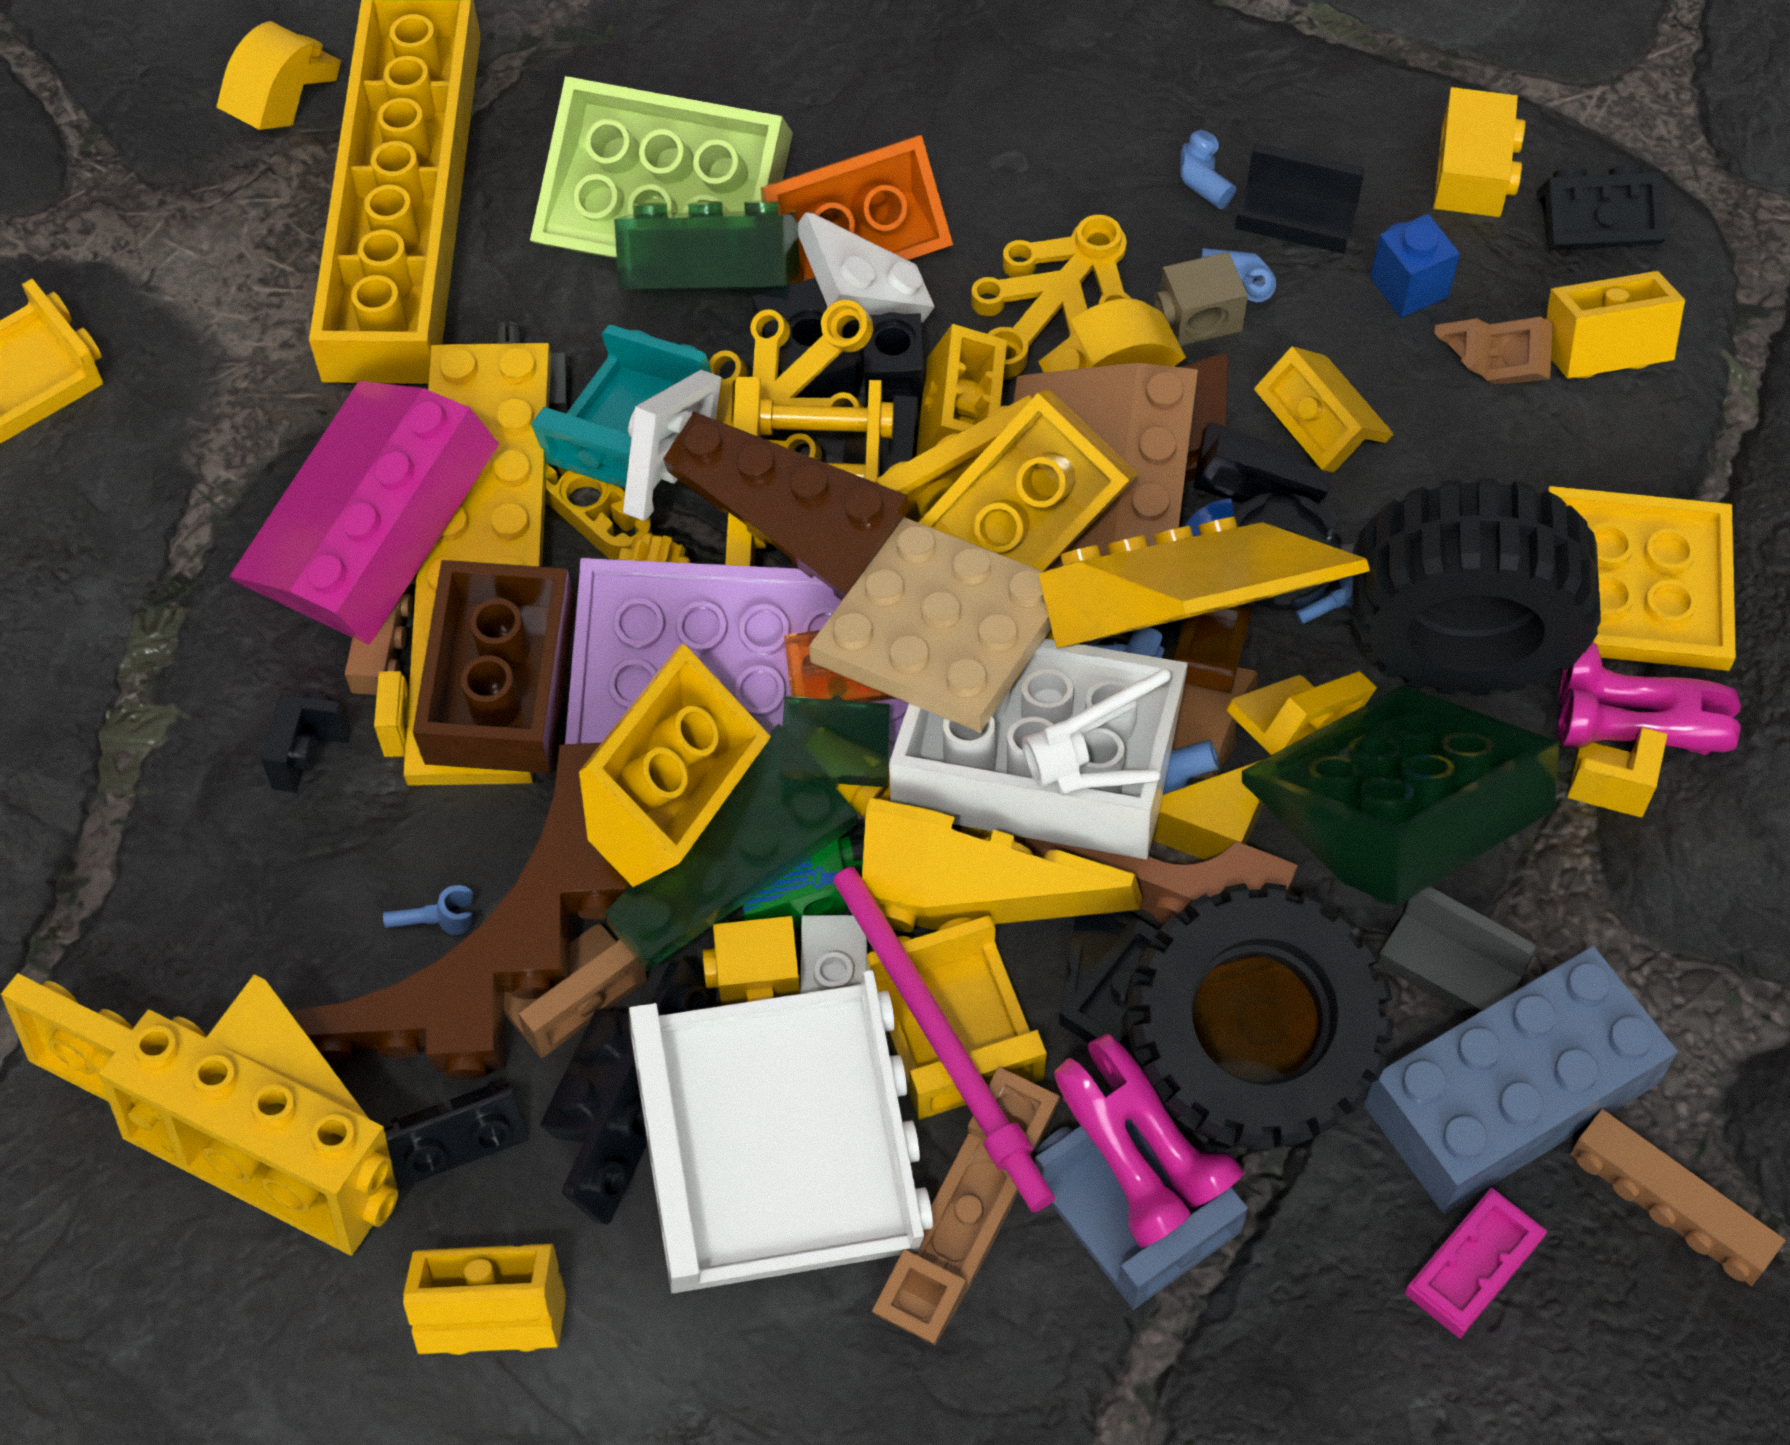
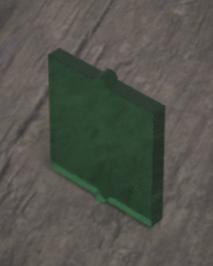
(834, 741)

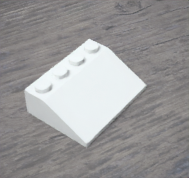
(986, 776)

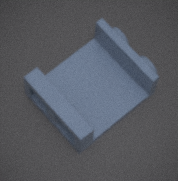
(1097, 1214)

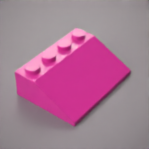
(367, 506)

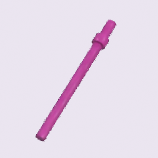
(1004, 1141)

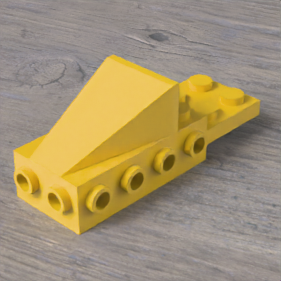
(233, 1107)

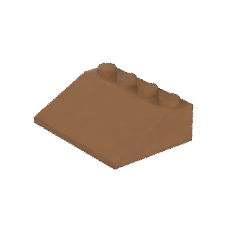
(1147, 421)

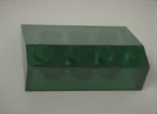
(1407, 790)

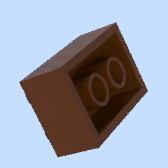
(495, 667)

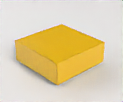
(391, 713)

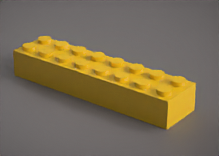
(396, 192)

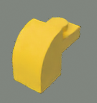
(269, 75)
(1115, 335)

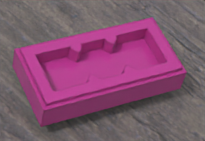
(1475, 1263)

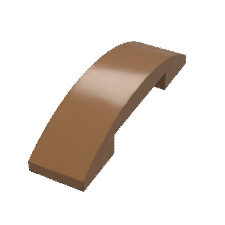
(965, 1217)

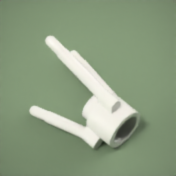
(1060, 748)

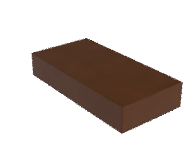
(1213, 647)

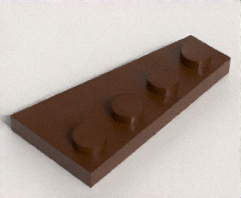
(804, 507)

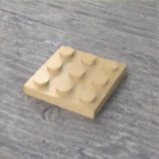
(937, 625)

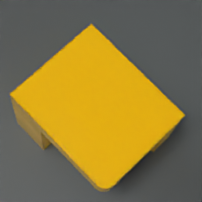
(1619, 777)

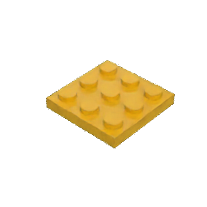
(1662, 577)

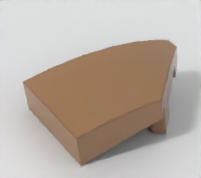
(1504, 350)

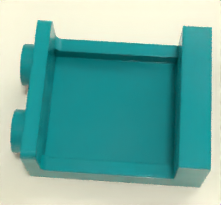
(594, 431)

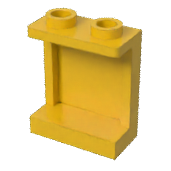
(42, 362)
(978, 1001)

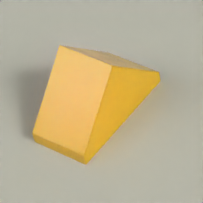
(1208, 815)

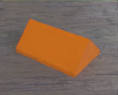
(876, 195)

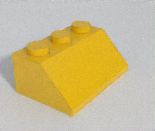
(666, 768)

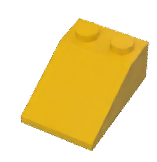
(1034, 486)

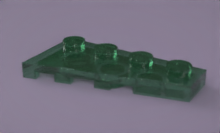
(746, 847)

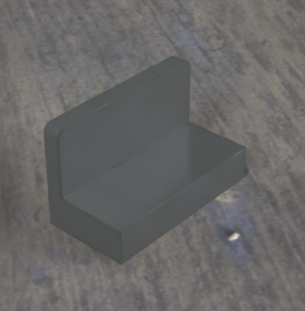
(1456, 953)

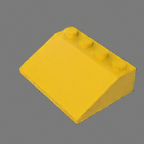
(1183, 577)

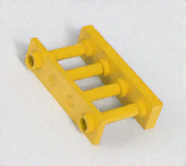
(761, 416)

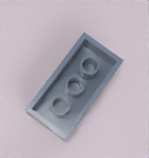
(1518, 1078)

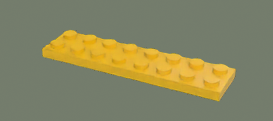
(500, 514)

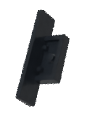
(602, 1100)

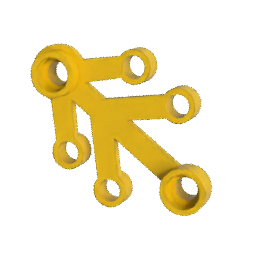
(1052, 288)
(801, 372)

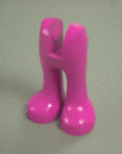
(1689, 710)
(1193, 1174)

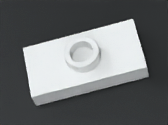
(831, 952)

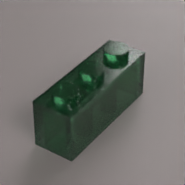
(707, 246)

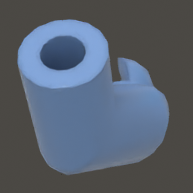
(1198, 169)
(1254, 273)
(1189, 763)

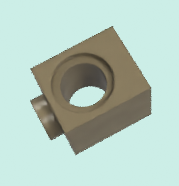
(1202, 298)

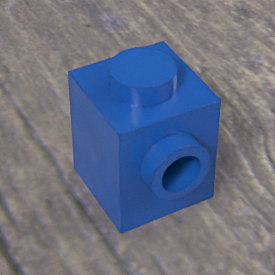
(1414, 265)

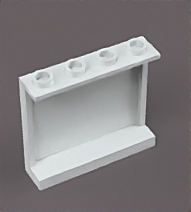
(778, 1135)

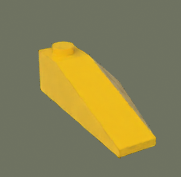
(934, 874)

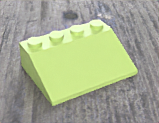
(648, 147)

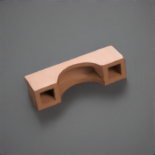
(1171, 887)

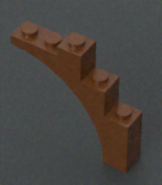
(519, 949)

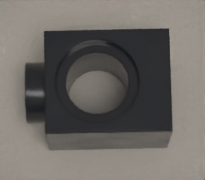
(895, 356)

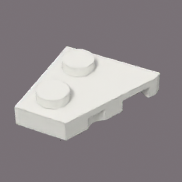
(861, 271)
(655, 428)

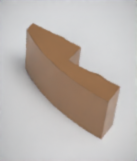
(1205, 716)

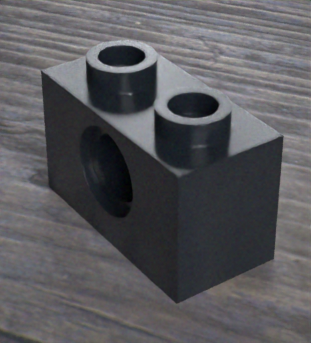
(803, 309)

